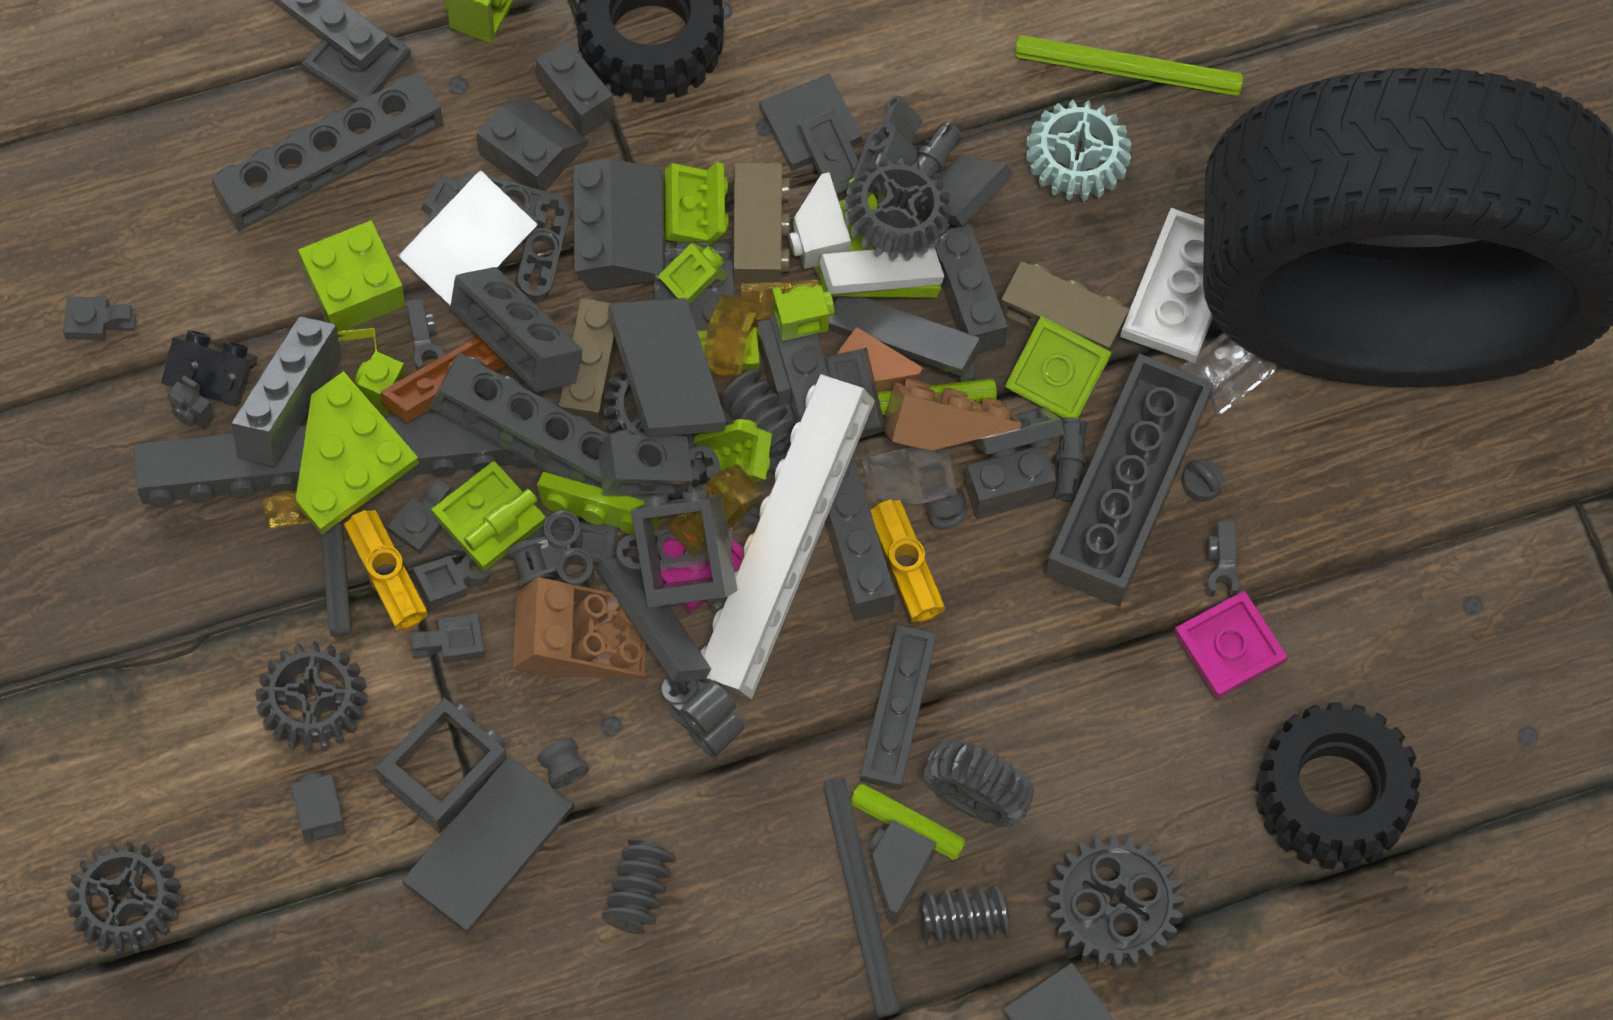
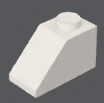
(819, 225)

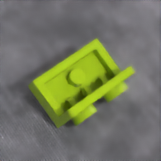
(695, 203)
(742, 445)

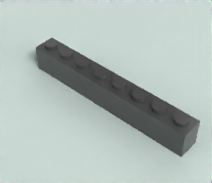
(850, 518)

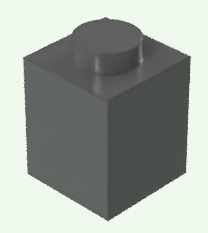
(318, 807)

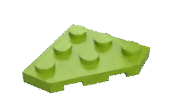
(346, 454)

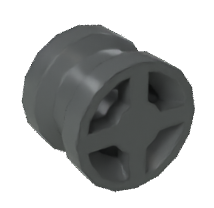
(563, 763)

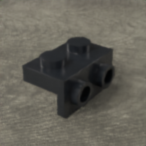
(217, 368)

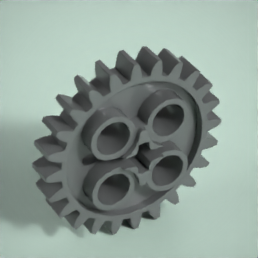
(1096, 932)

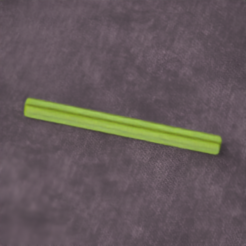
(1129, 65)

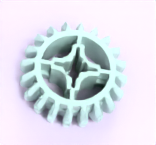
(1108, 155)

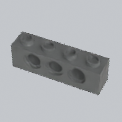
(516, 329)

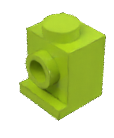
(802, 311)
(378, 375)

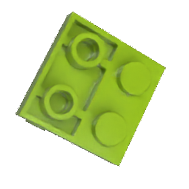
(489, 515)

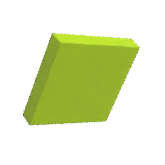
(1058, 369)

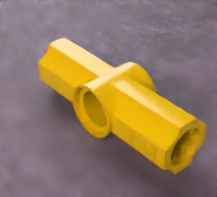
(914, 581)
(394, 589)

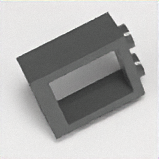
(723, 575)
(416, 797)

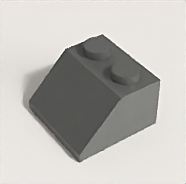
(529, 143)

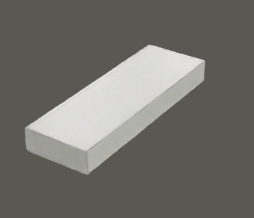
(866, 272)

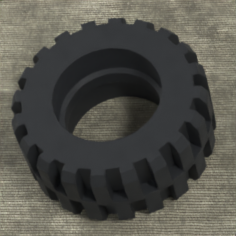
(651, 68)
(1348, 736)

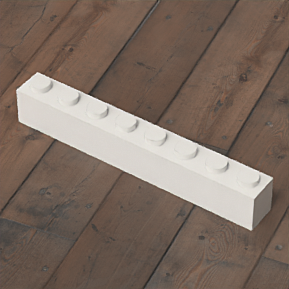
(786, 534)

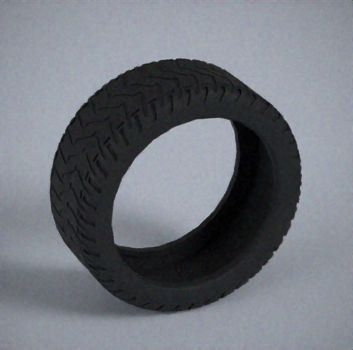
(1411, 228)

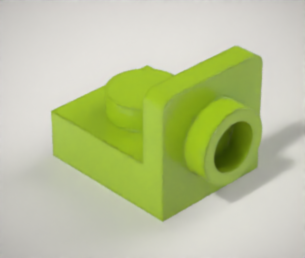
(693, 272)

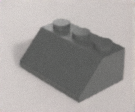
(618, 223)

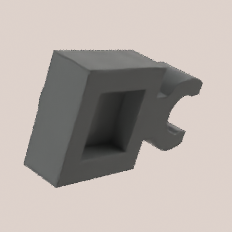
(445, 582)

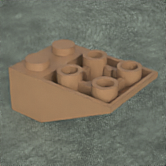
(939, 420)
(575, 633)

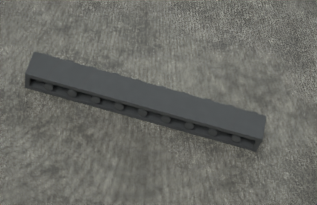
(210, 465)

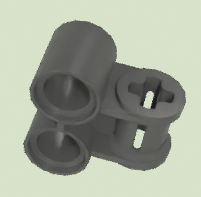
(551, 555)
(704, 712)

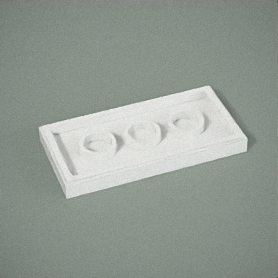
(1170, 301)

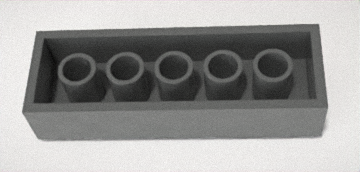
(1129, 479)

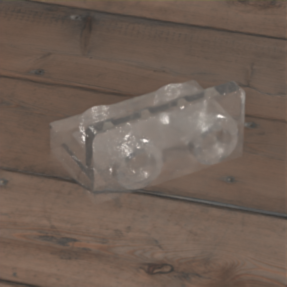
(1230, 370)

